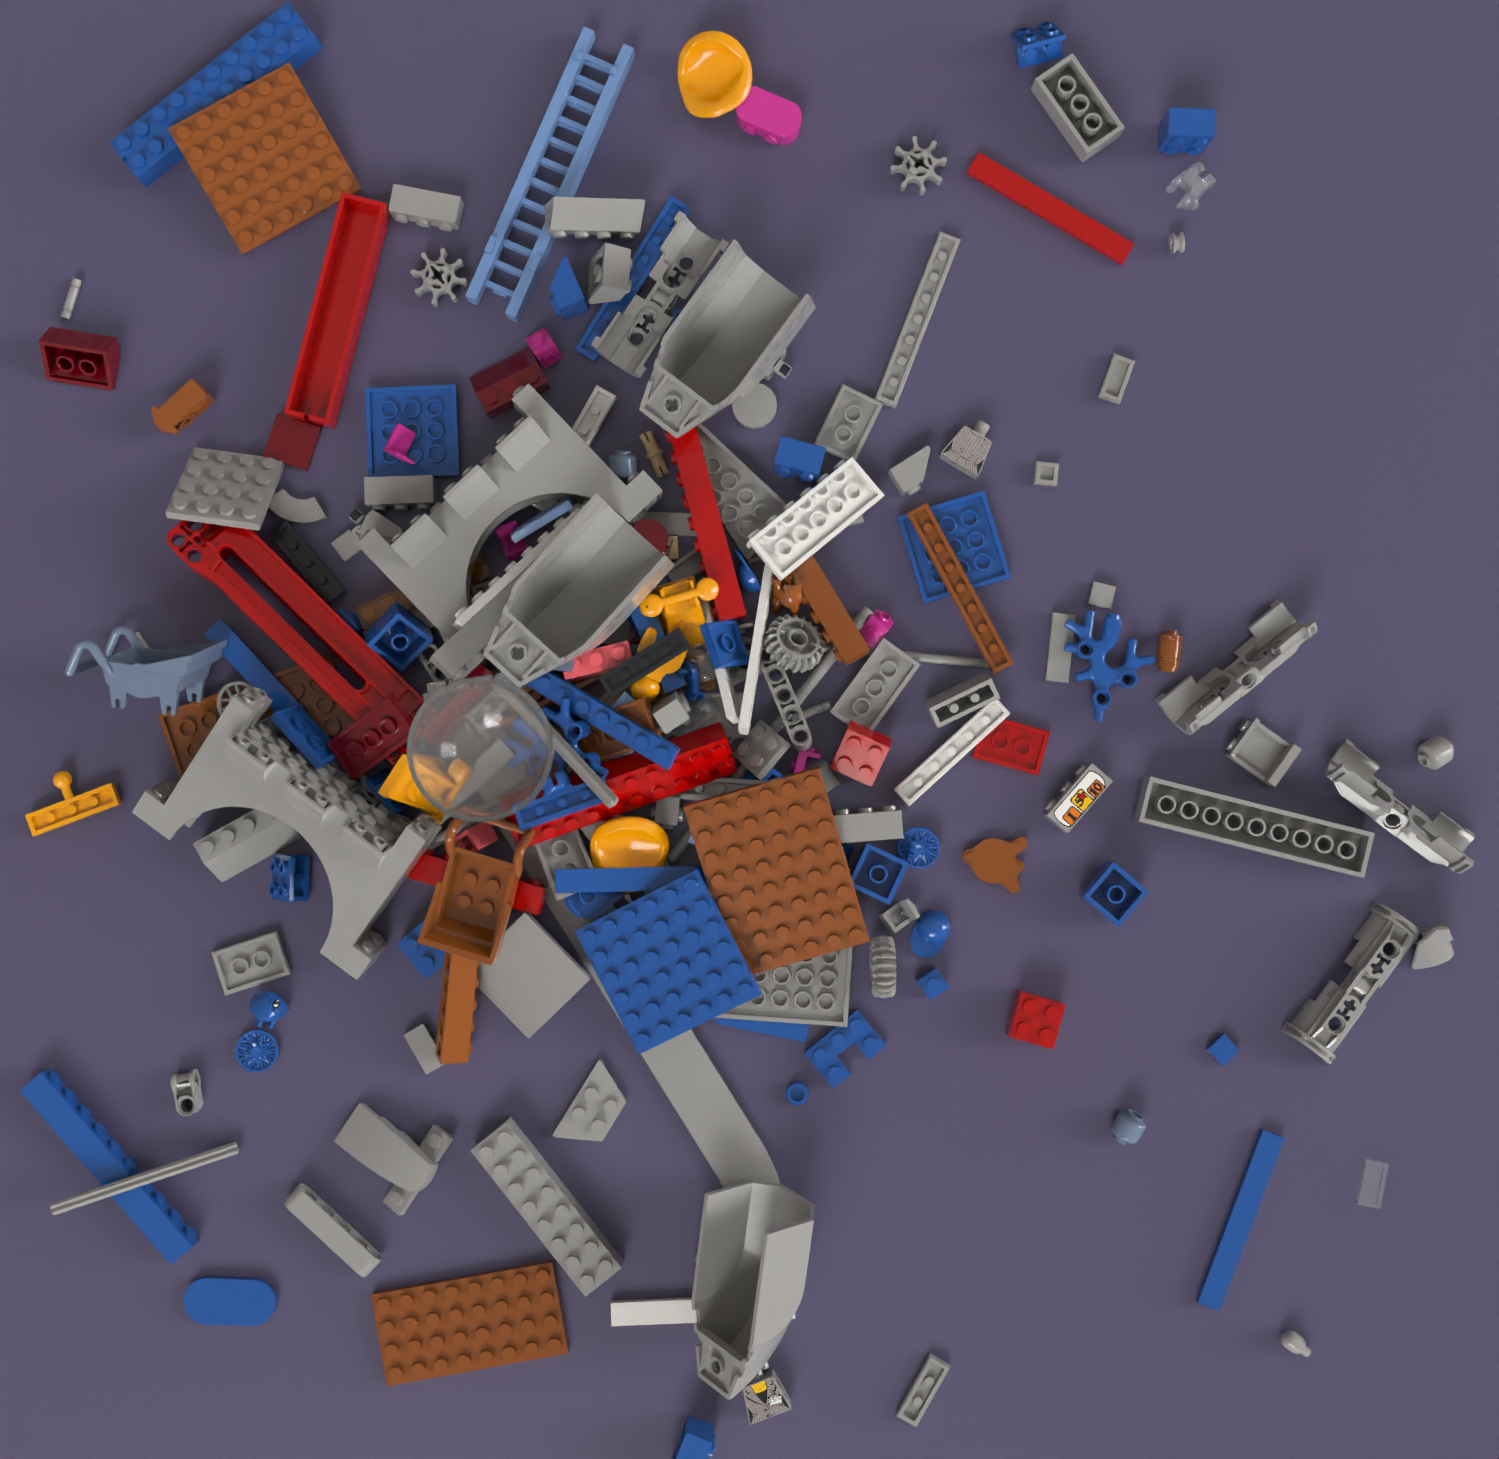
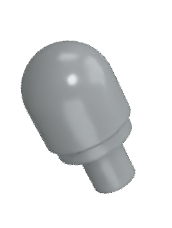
(1294, 1343)

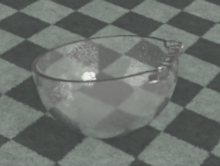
(480, 748)

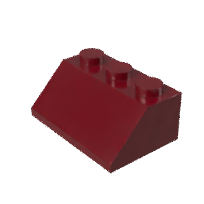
(80, 358)
(499, 382)

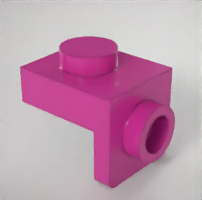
(543, 348)
(511, 549)
(876, 628)
(798, 763)

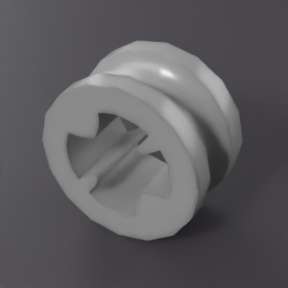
(1176, 242)

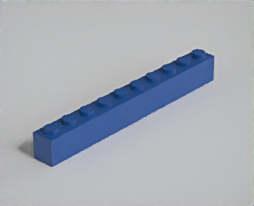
(109, 1164)

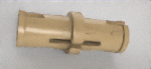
(654, 454)

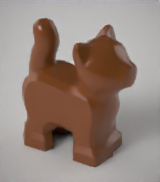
(786, 594)

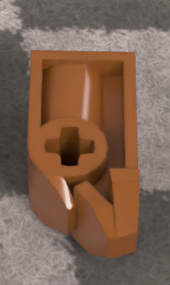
(182, 407)

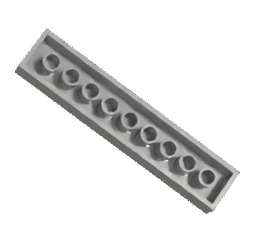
(1253, 826)

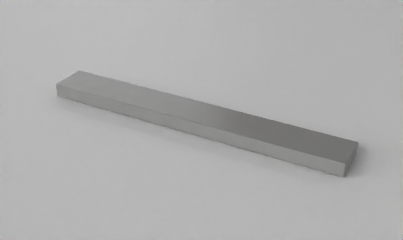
(917, 319)

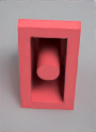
(476, 837)

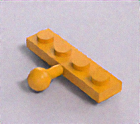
(73, 807)

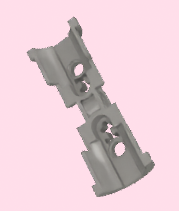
(681, 243)
(1197, 704)
(1436, 839)
(1312, 1021)

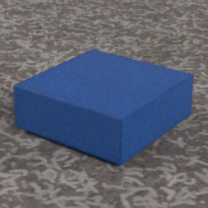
(1222, 1049)

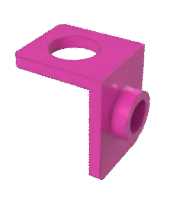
(400, 442)

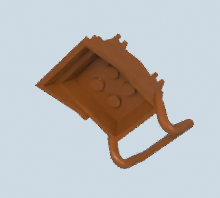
(474, 899)

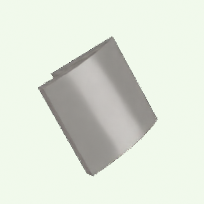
(530, 976)

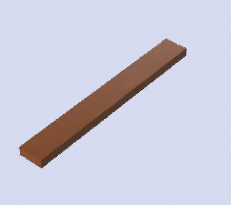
(959, 588)

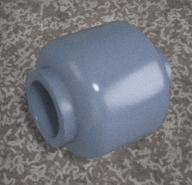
(622, 464)
(1128, 1126)

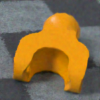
(649, 684)

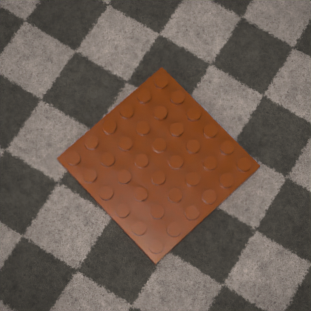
(265, 158)

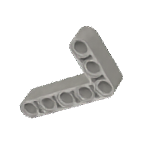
(778, 688)

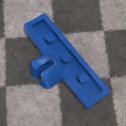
(557, 802)

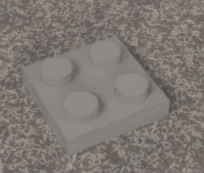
(761, 749)

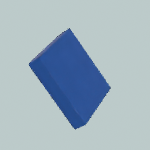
(724, 644)

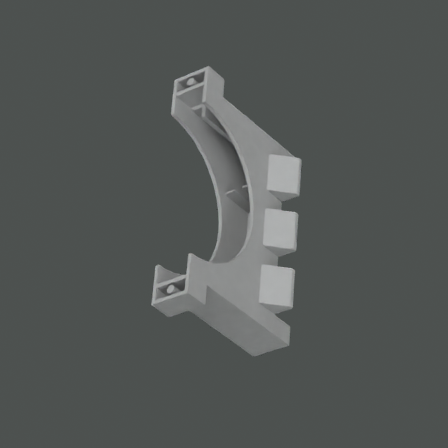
(532, 465)
(359, 844)

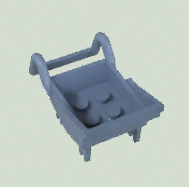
(148, 670)

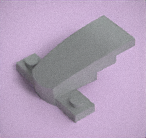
(393, 1154)

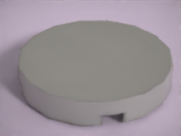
(756, 407)

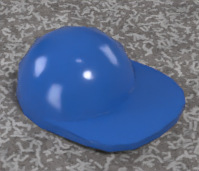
(746, 575)
(929, 933)

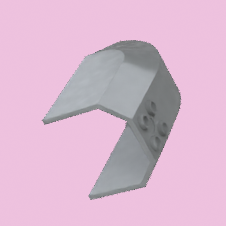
(722, 343)
(575, 594)
(747, 1278)

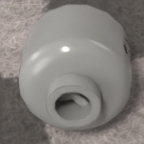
(1435, 752)

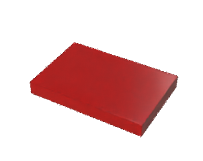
(1014, 746)

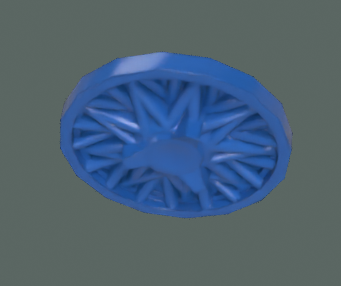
(918, 847)
(257, 1050)

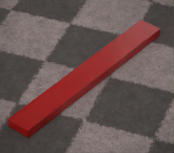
(1050, 208)

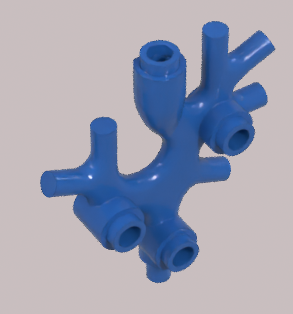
(1099, 671)
(572, 733)

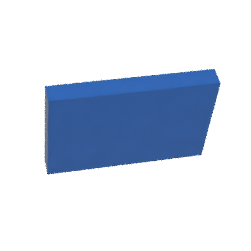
(304, 735)

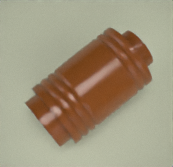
(1169, 651)

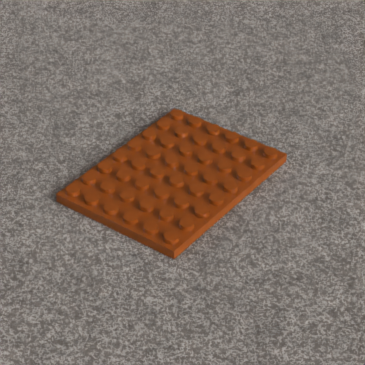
(778, 870)

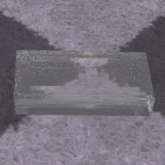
(1372, 1183)

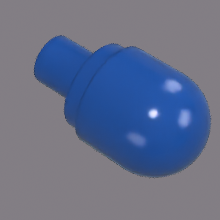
(351, 619)

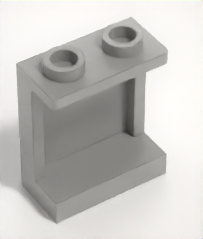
(1261, 752)

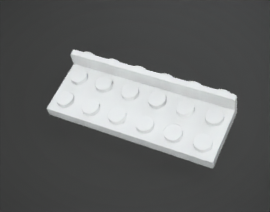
(815, 518)

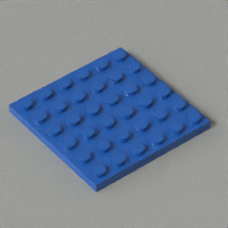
(668, 961)

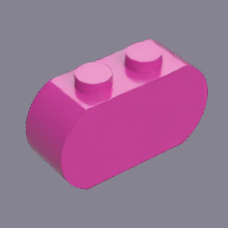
(769, 117)

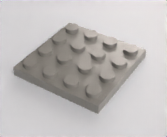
(225, 488)

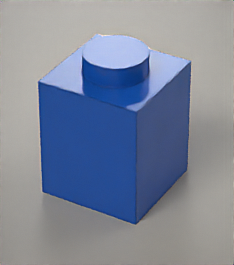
(931, 982)

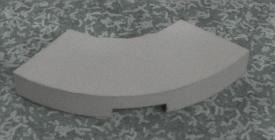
(297, 509)

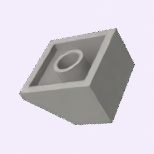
(609, 274)

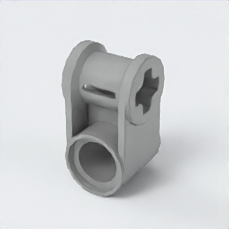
(187, 1090)

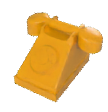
(679, 606)
(402, 788)

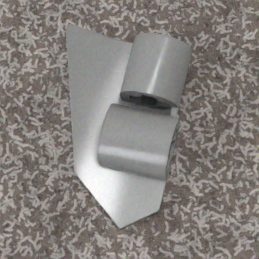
(1433, 948)

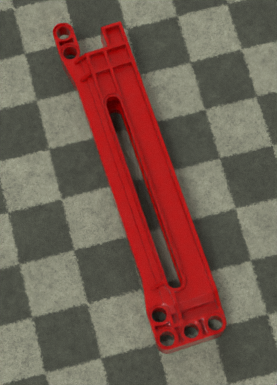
(220, 543)

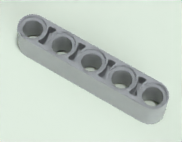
(332, 1230)

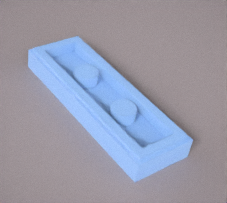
(542, 519)

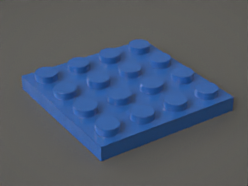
(428, 412)
(972, 536)

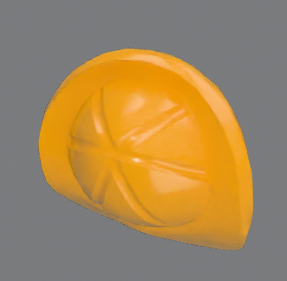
(713, 74)
(629, 844)

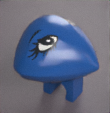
(267, 1007)

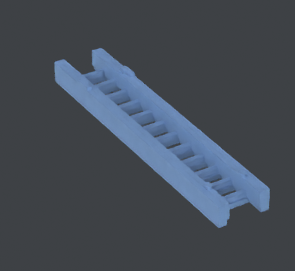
(535, 158)

